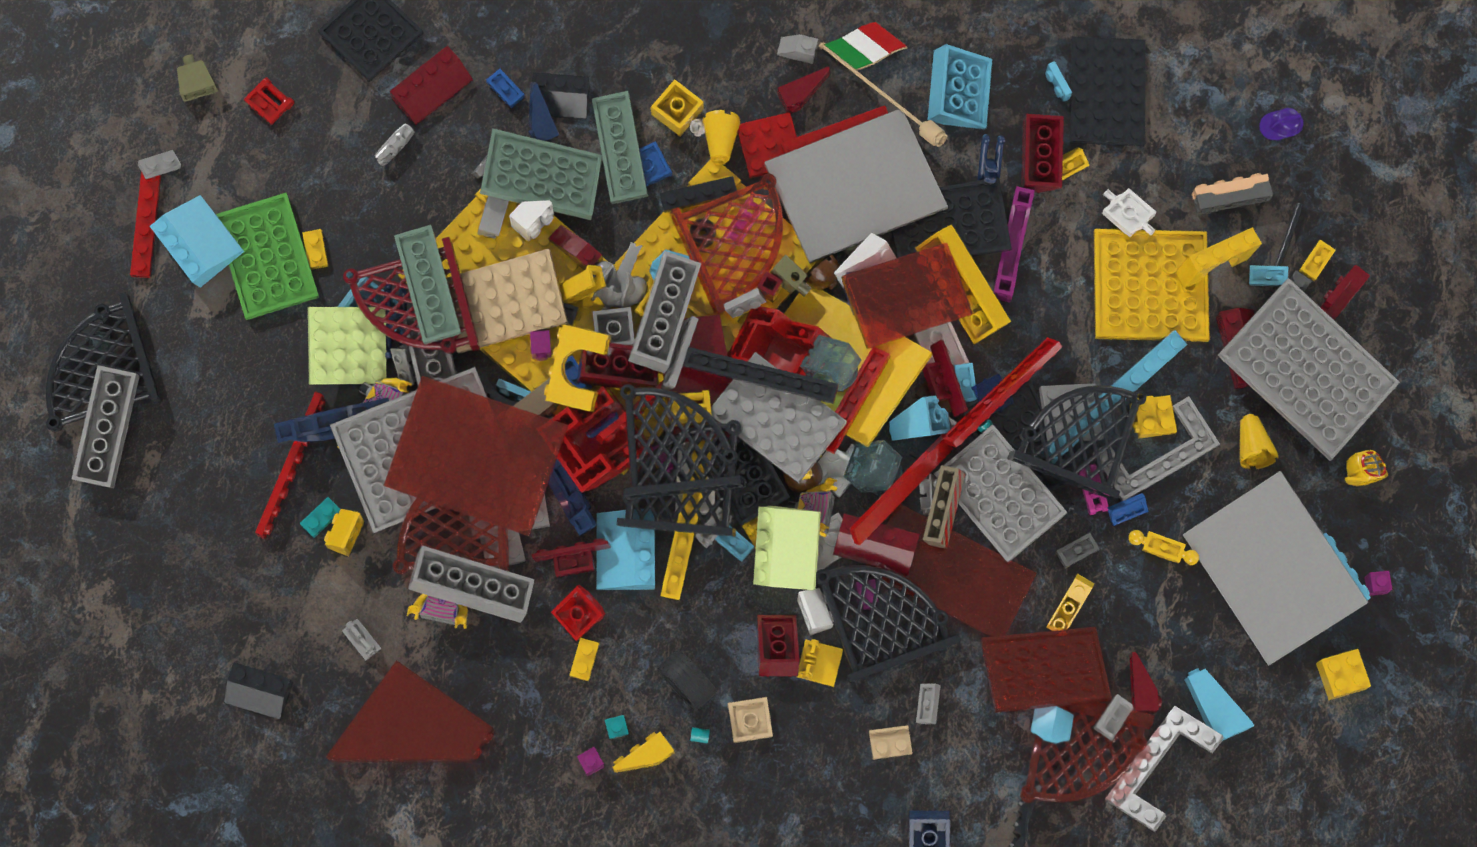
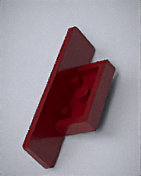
(1344, 292)
(943, 380)
(572, 559)

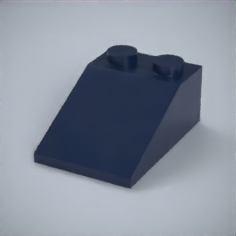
(929, 829)

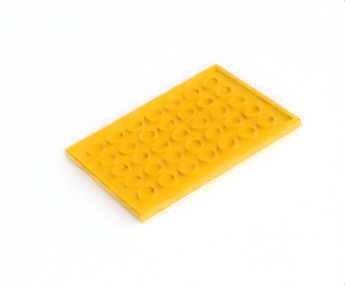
(900, 372)

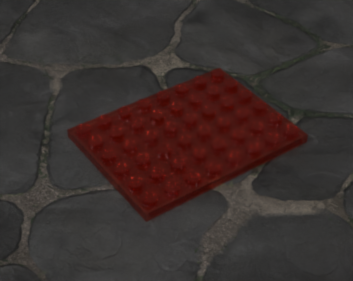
(476, 455)

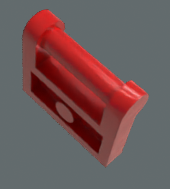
(265, 105)

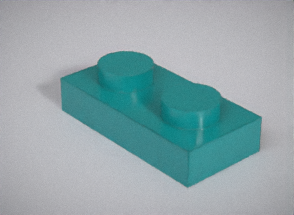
(320, 517)

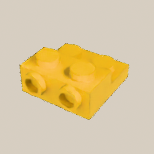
(1155, 417)

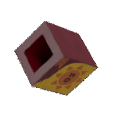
(770, 286)

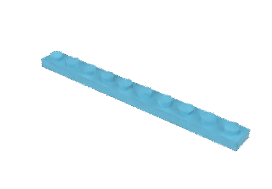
(1130, 381)

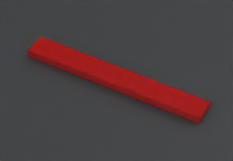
(899, 490)

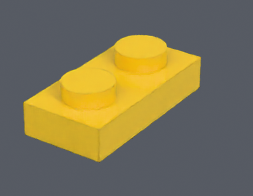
(315, 249)
(1317, 260)
(584, 659)

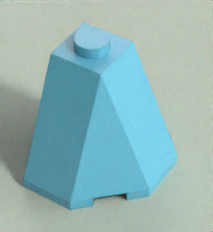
(920, 420)

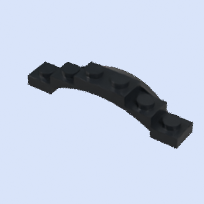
(1025, 809)

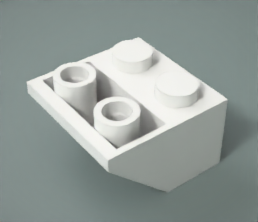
(531, 217)

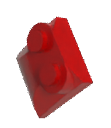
(578, 612)

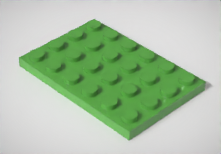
(274, 264)

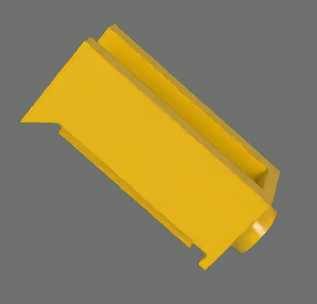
(582, 284)

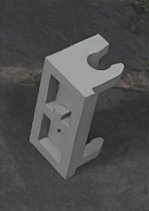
(492, 217)
(1113, 717)

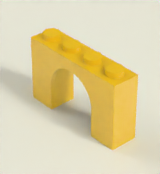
(1234, 249)
(560, 389)

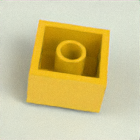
(677, 108)
(1343, 674)

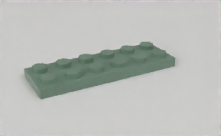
(619, 147)
(427, 284)

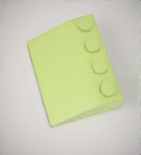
(787, 547)

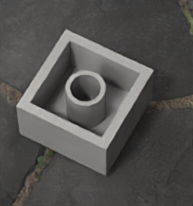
(615, 323)

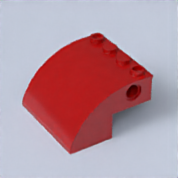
(775, 339)
(584, 457)

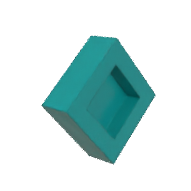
(616, 727)

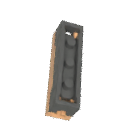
(1232, 194)

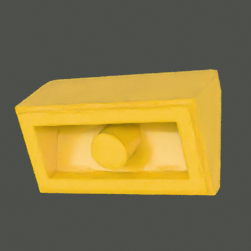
(1073, 162)

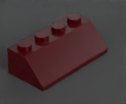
(431, 85)
(1042, 152)
(1229, 324)
(614, 369)
(884, 547)

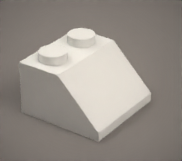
(815, 611)

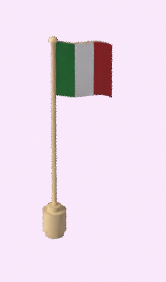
(868, 46)

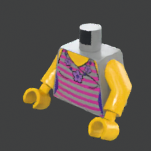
(386, 388)
(820, 500)
(439, 610)

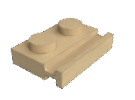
(890, 742)

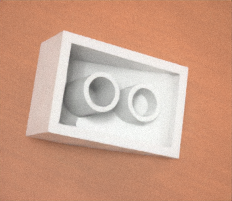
(869, 253)

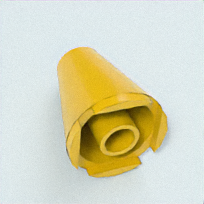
(720, 134)
(1255, 444)

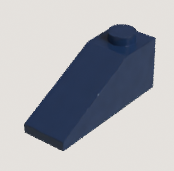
(540, 120)

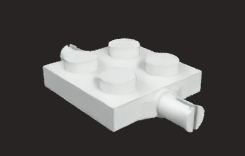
(1129, 212)
(834, 466)

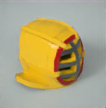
(1365, 468)

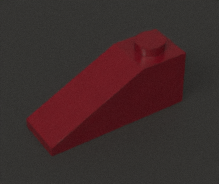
(798, 92)
(575, 247)
(1143, 691)

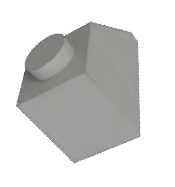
(798, 48)

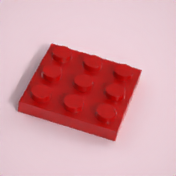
(763, 139)

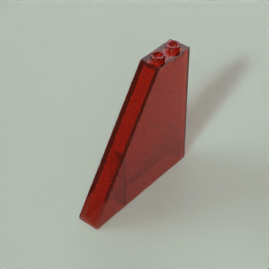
(411, 723)

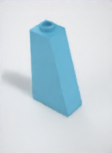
(1216, 705)

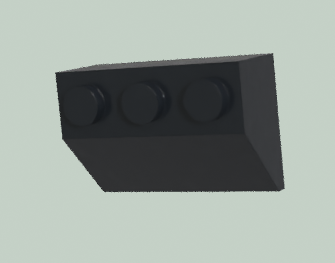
(564, 94)
(257, 690)

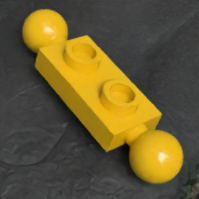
(1163, 547)

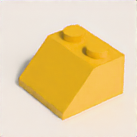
(344, 531)

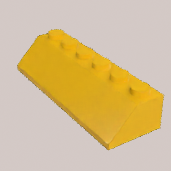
(987, 311)

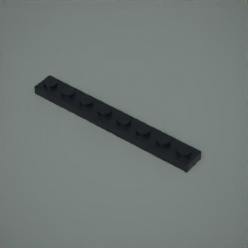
(761, 375)

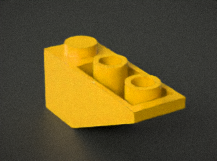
(1070, 604)
(649, 754)

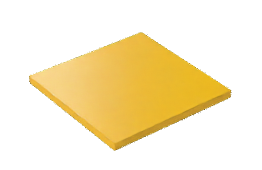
(1139, 286)

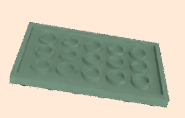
(539, 170)

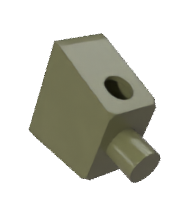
(194, 79)
(788, 269)

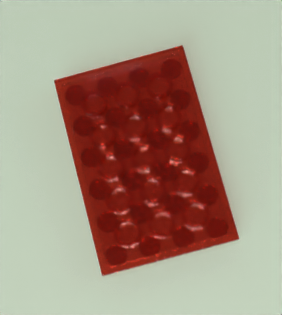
(906, 295)
(1045, 669)

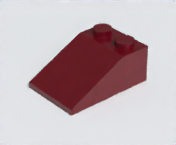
(777, 645)

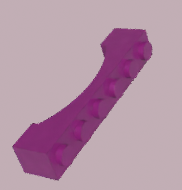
(1009, 260)

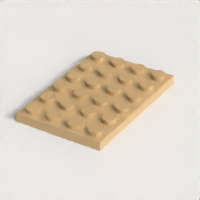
(512, 298)

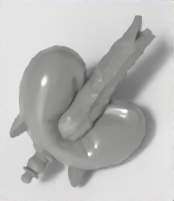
(621, 288)

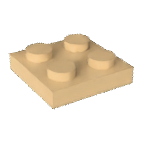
(750, 720)

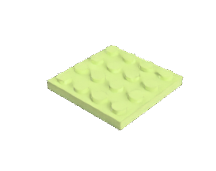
(345, 346)

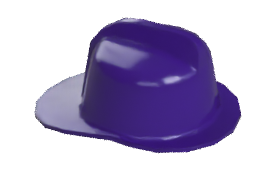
(1281, 124)

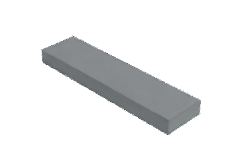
(679, 353)

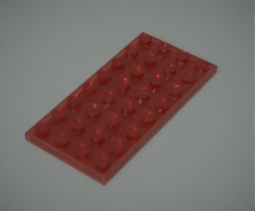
(965, 577)

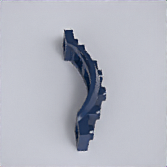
(317, 425)
(571, 500)

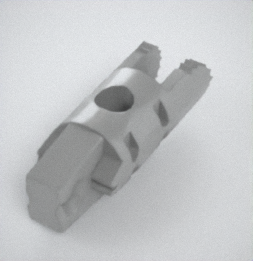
(394, 144)

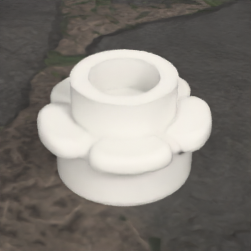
(697, 127)

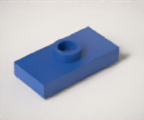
(1127, 509)

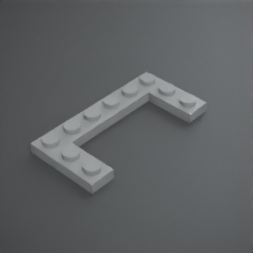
(1201, 443)
(1174, 724)

